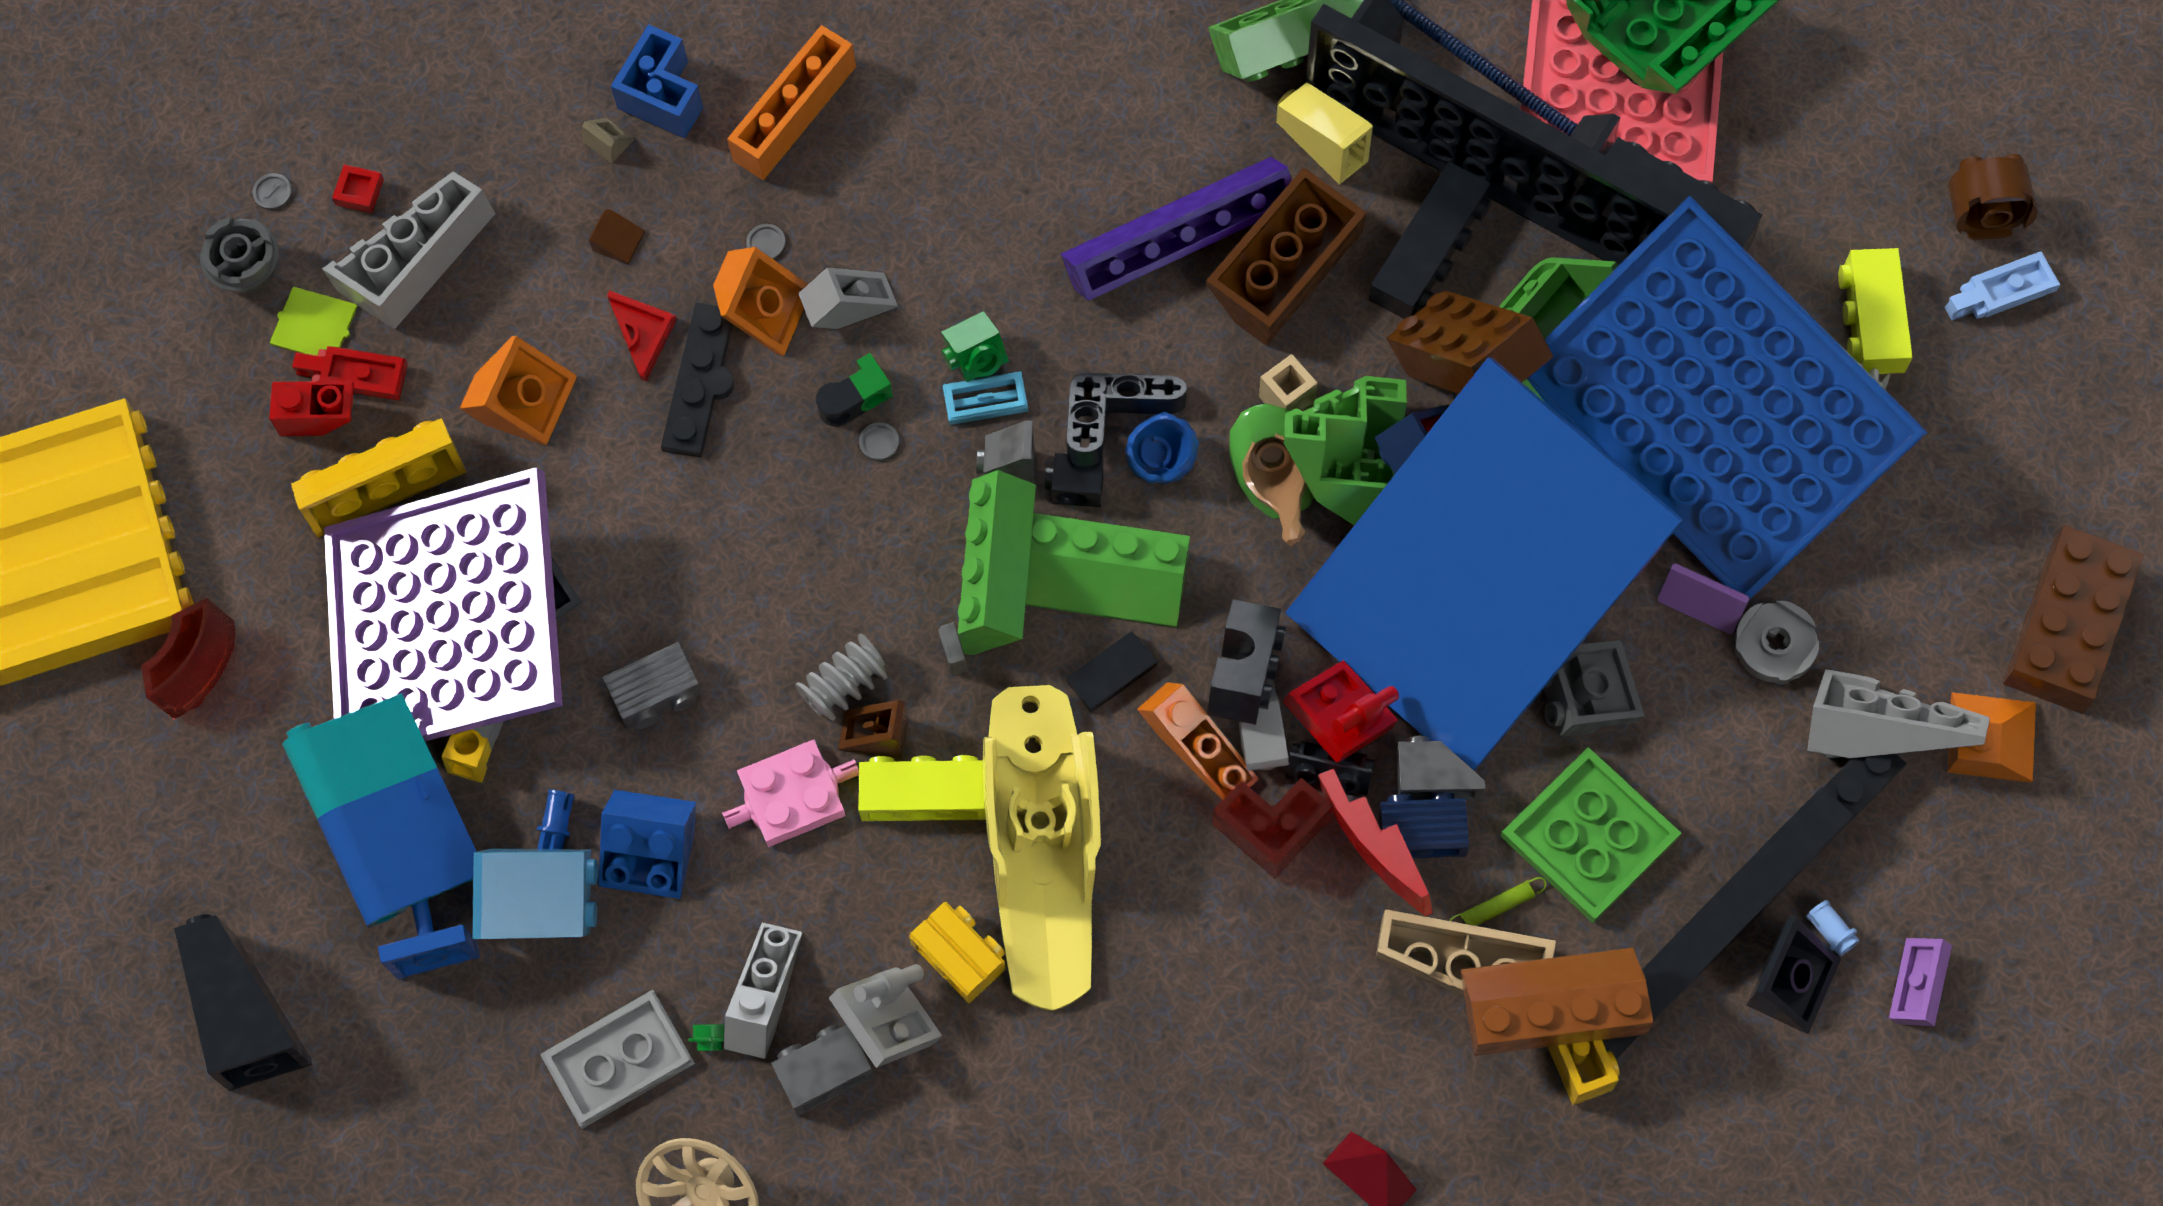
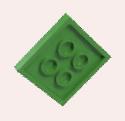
(1590, 834)

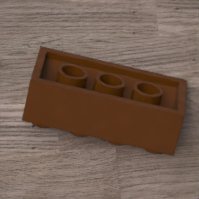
(1286, 255)

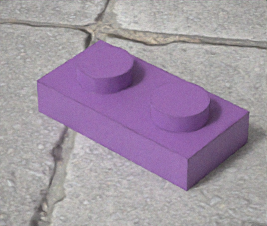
(1920, 981)

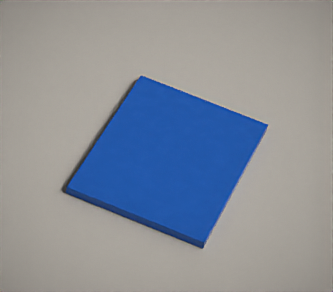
(1722, 399)
(1483, 564)

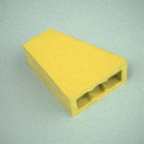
(1326, 130)

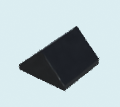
(1794, 977)

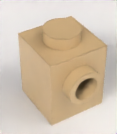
(1288, 386)

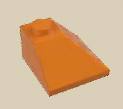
(760, 297)
(519, 392)
(2008, 742)

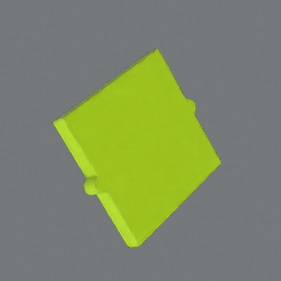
(312, 322)

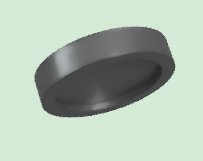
(272, 191)
(768, 239)
(879, 441)

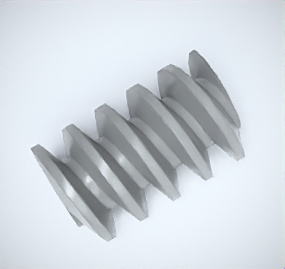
(843, 678)

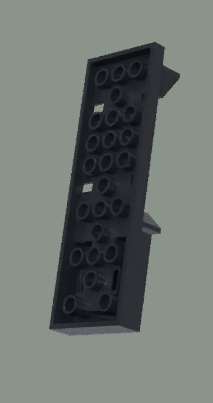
(1575, 186)

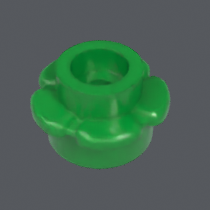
(708, 1036)

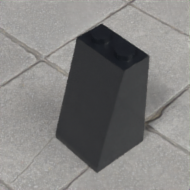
(235, 1013)

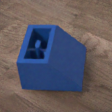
(646, 843)

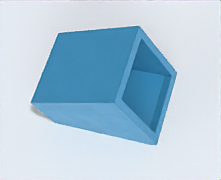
(533, 893)

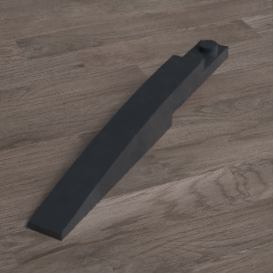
(1761, 881)

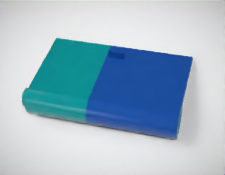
(382, 807)

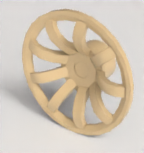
(702, 1183)

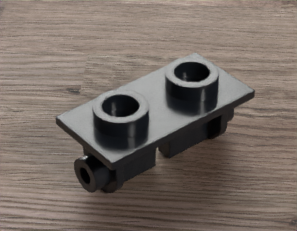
(1310, 760)

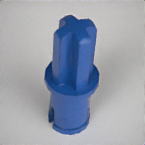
(555, 820)

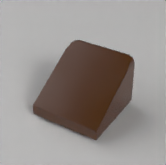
(615, 237)

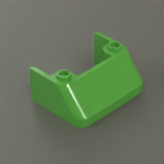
(1555, 290)

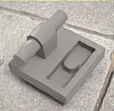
(886, 1014)

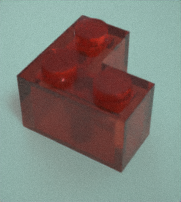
(1271, 833)

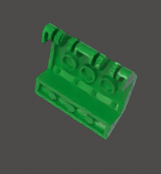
(1664, 40)

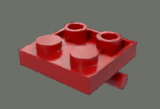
(1342, 710)

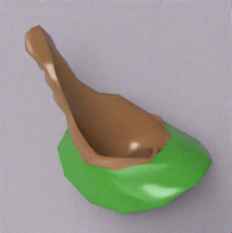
(1276, 485)

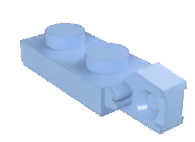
(2004, 288)

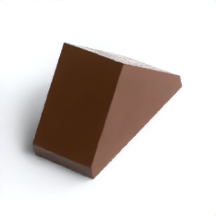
(875, 729)

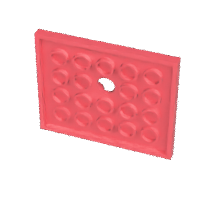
(1584, 82)

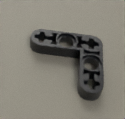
(1106, 399)

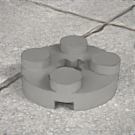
(1770, 664)

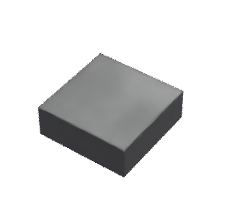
(952, 649)

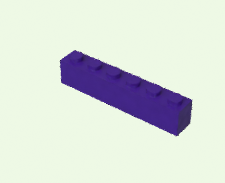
(1175, 229)

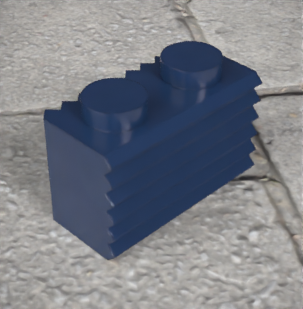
(1428, 826)

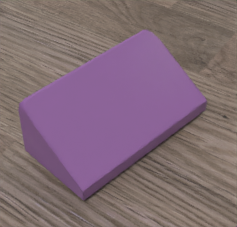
(1703, 598)

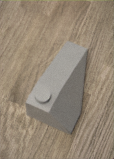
(1862, 720)

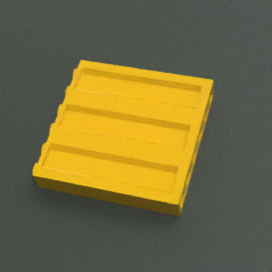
(82, 542)

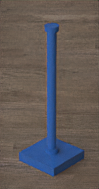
(429, 948)

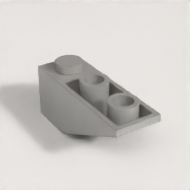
(761, 991)

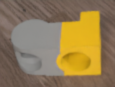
(469, 751)

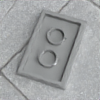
(617, 1059)

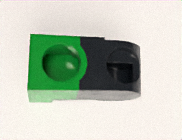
(854, 395)

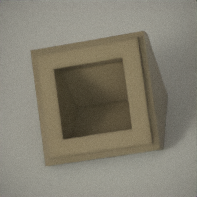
(605, 138)

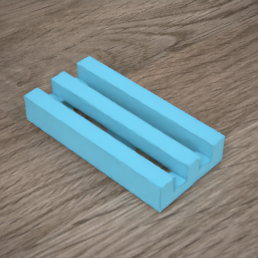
(988, 411)

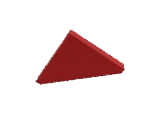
(643, 329)

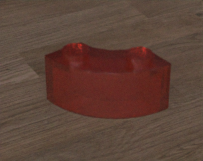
(190, 658)

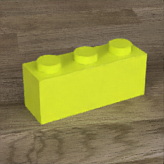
(1876, 310)
(921, 789)

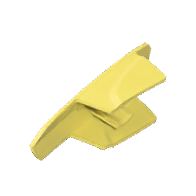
(1042, 842)

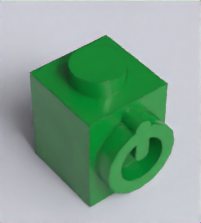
(974, 347)

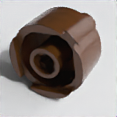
(1992, 196)

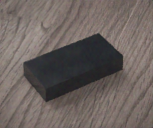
(1111, 671)

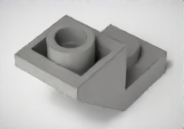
(1265, 742)

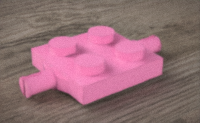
(791, 793)

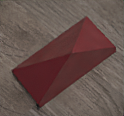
(1369, 1172)

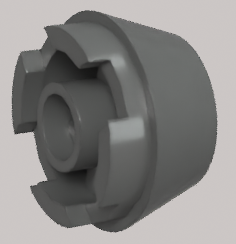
(239, 255)

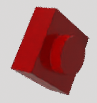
(357, 188)

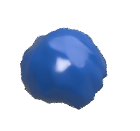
(1162, 449)

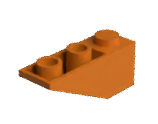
(1195, 738)

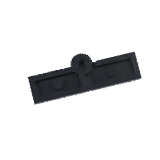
(699, 382)

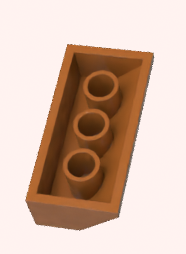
(1556, 1001)

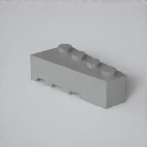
(412, 250)

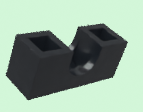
(1240, 684)

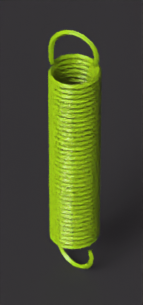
(1499, 903)

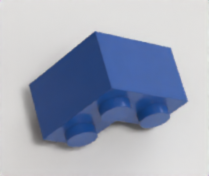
(652, 85)

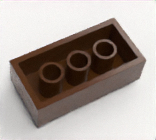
(1456, 336)
(2073, 619)

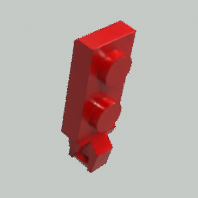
(371, 372)

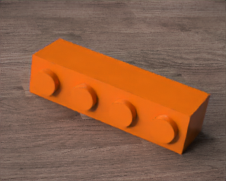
(792, 102)

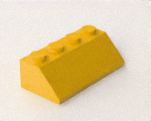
(378, 476)

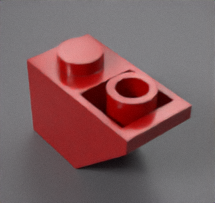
(310, 407)

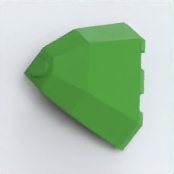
(1338, 445)

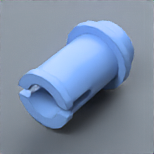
(1833, 928)

